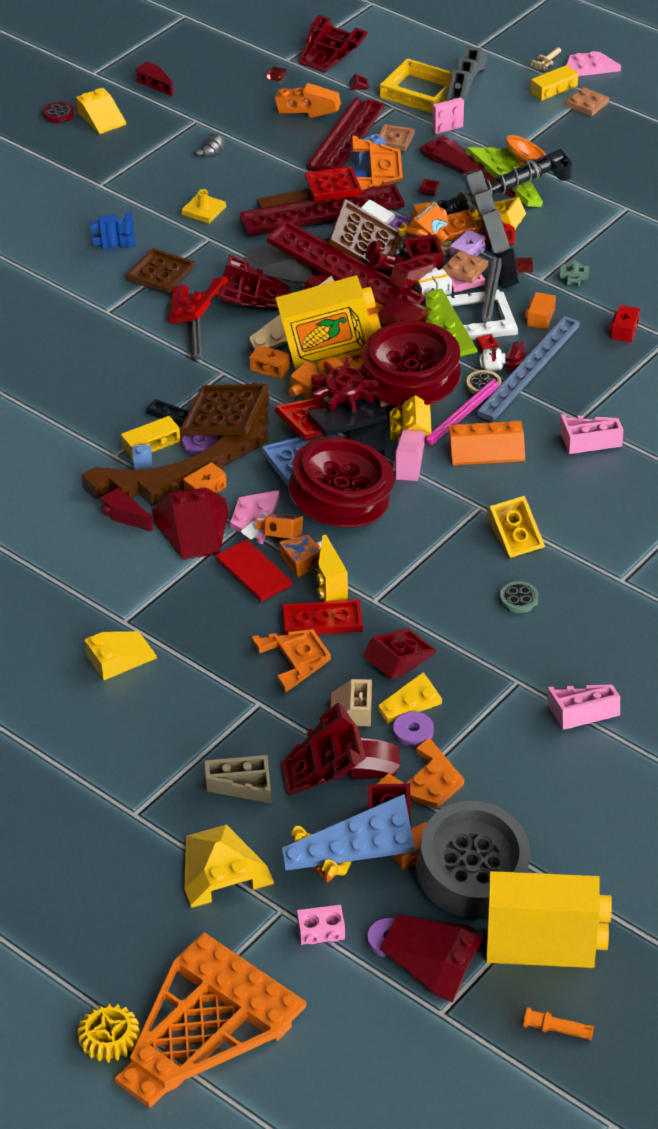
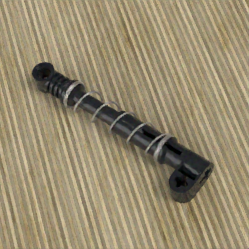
(516, 177)

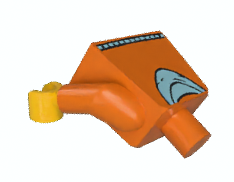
(429, 222)

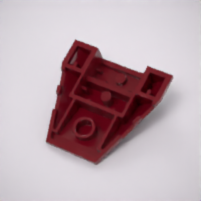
(329, 44)
(250, 286)
(193, 521)
(326, 753)
(433, 951)

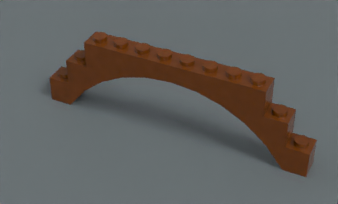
(158, 482)

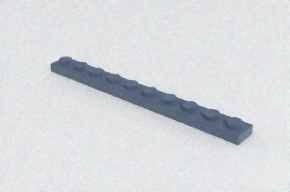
(528, 369)

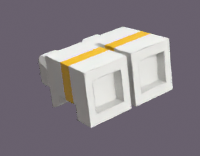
(434, 280)

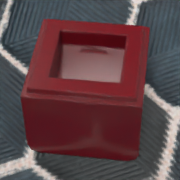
(359, 83)

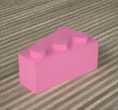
(590, 434)
(409, 455)
(583, 706)

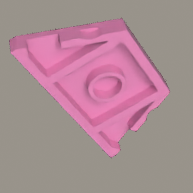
(592, 63)
(251, 508)

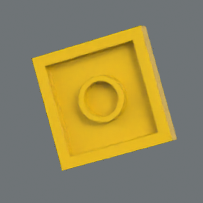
(203, 207)

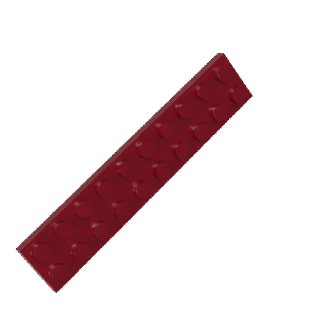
(311, 212)
(336, 263)

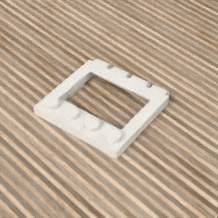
(497, 328)

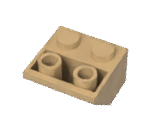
(356, 700)

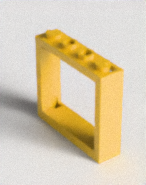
(391, 91)

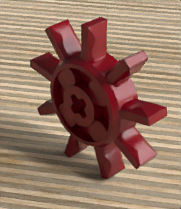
(344, 385)

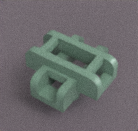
(572, 271)

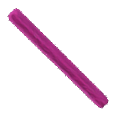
(462, 412)

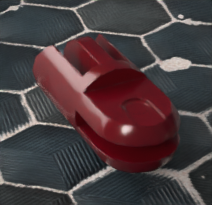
(515, 355)

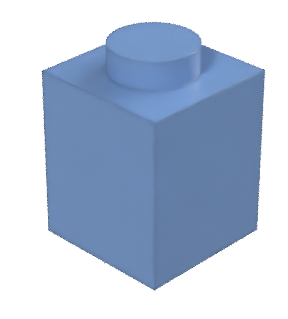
(142, 457)

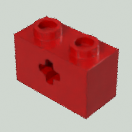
(625, 323)

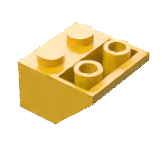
(411, 416)

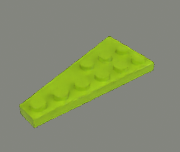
(500, 161)
(443, 314)

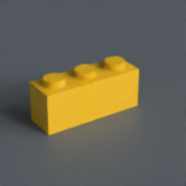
(554, 82)
(157, 434)

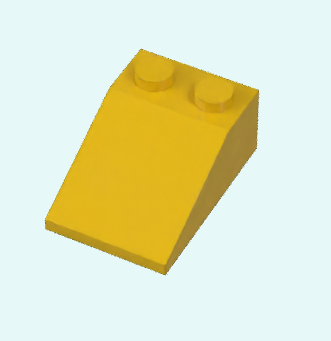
(99, 110)
(510, 211)
(515, 527)
(332, 574)
(117, 652)

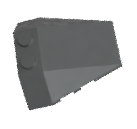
(279, 264)

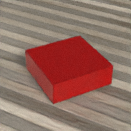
(486, 342)

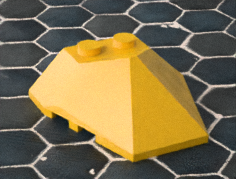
(219, 860)

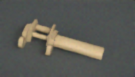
(545, 60)

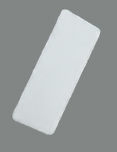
(251, 530)

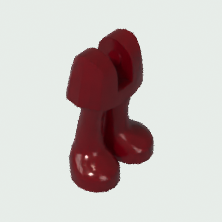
(380, 261)

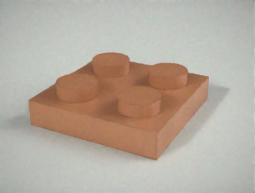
(587, 101)
(397, 136)
(465, 267)

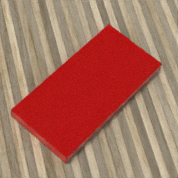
(253, 570)
(323, 617)

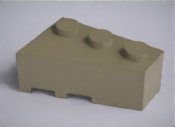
(240, 777)

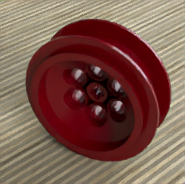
(412, 361)
(341, 482)

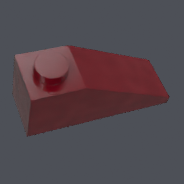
(155, 78)
(411, 271)
(125, 510)

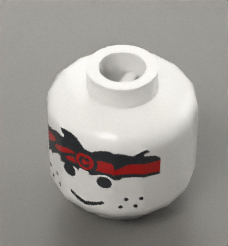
(492, 359)

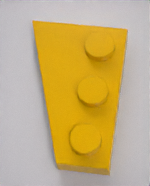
(413, 697)

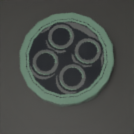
(519, 597)

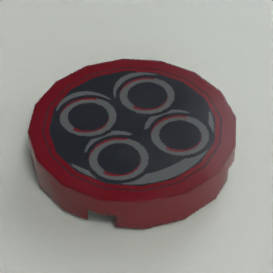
(58, 111)

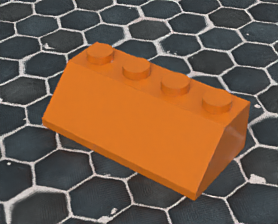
(486, 443)

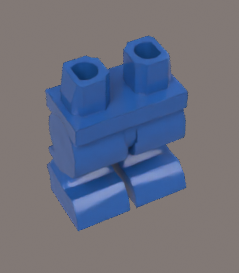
(114, 231)

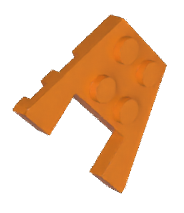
(384, 163)
(301, 649)
(435, 781)

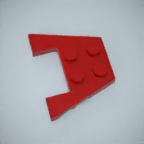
(192, 306)

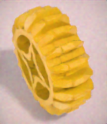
(120, 1025)

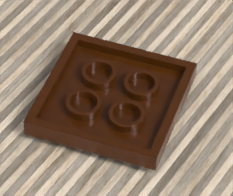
(160, 270)

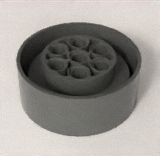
(471, 826)

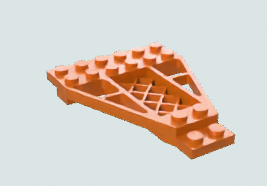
(221, 978)

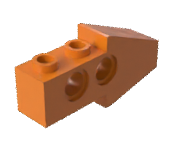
(310, 100)

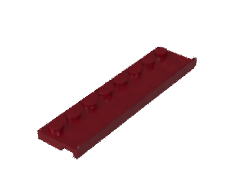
(337, 146)

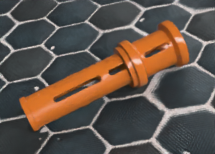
(547, 1022)

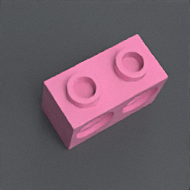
(321, 924)

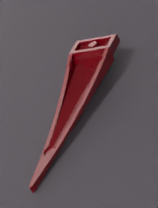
(453, 155)

